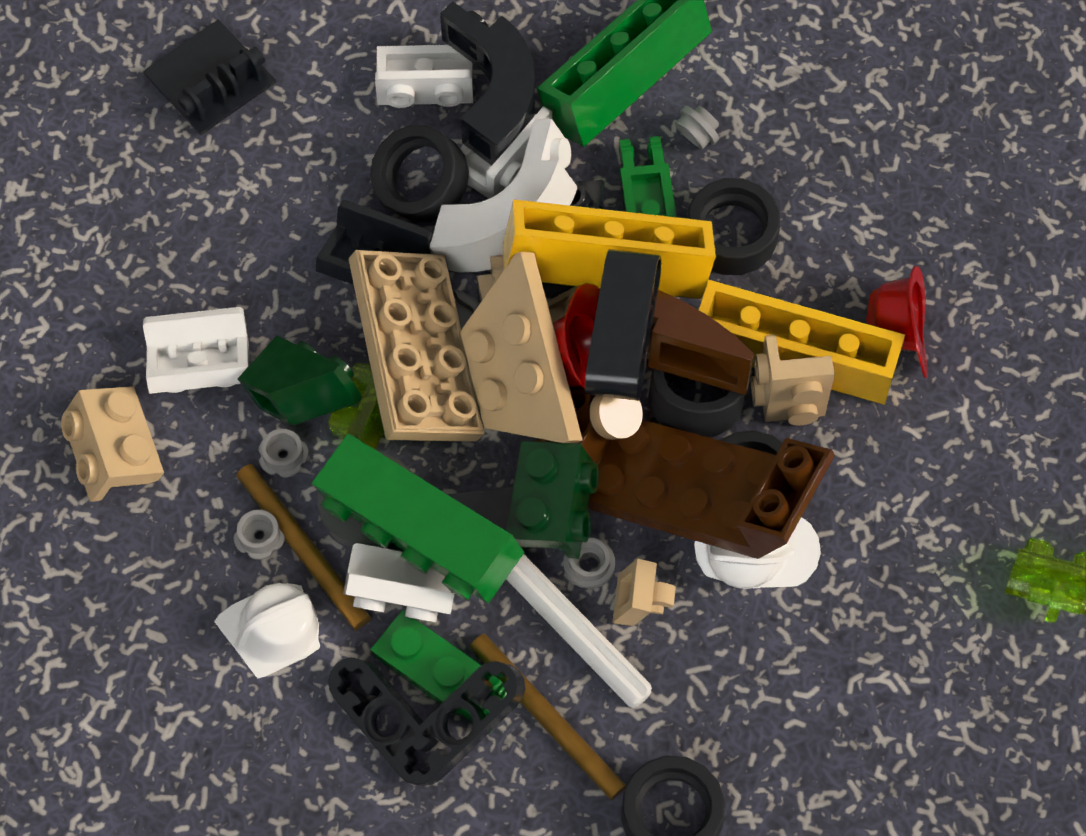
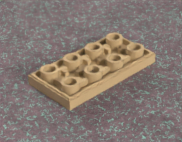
(415, 347)

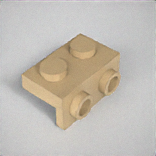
(791, 388)
(110, 440)

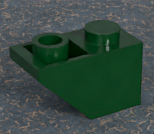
(298, 382)

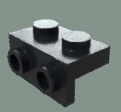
(367, 230)

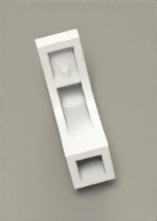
(476, 231)

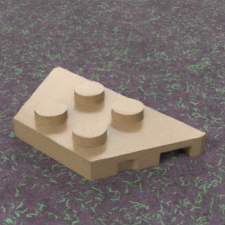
(518, 358)

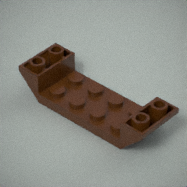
(702, 484)

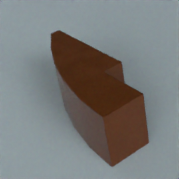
(697, 347)

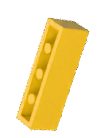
(574, 243)
(860, 353)

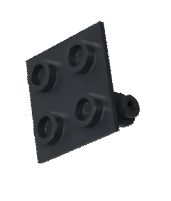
(210, 76)

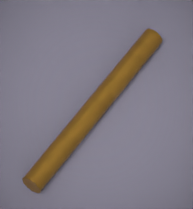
(303, 546)
(555, 724)

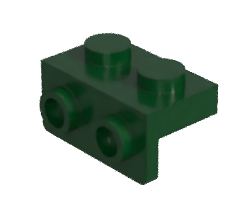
(552, 496)

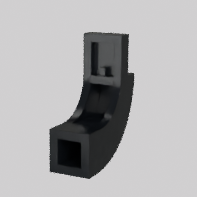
(509, 66)

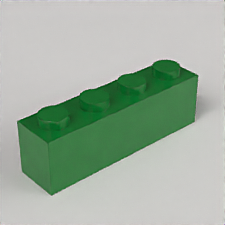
(622, 64)
(418, 519)

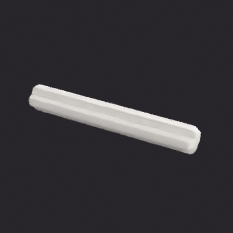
(579, 633)

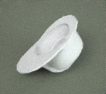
(780, 568)
(272, 628)

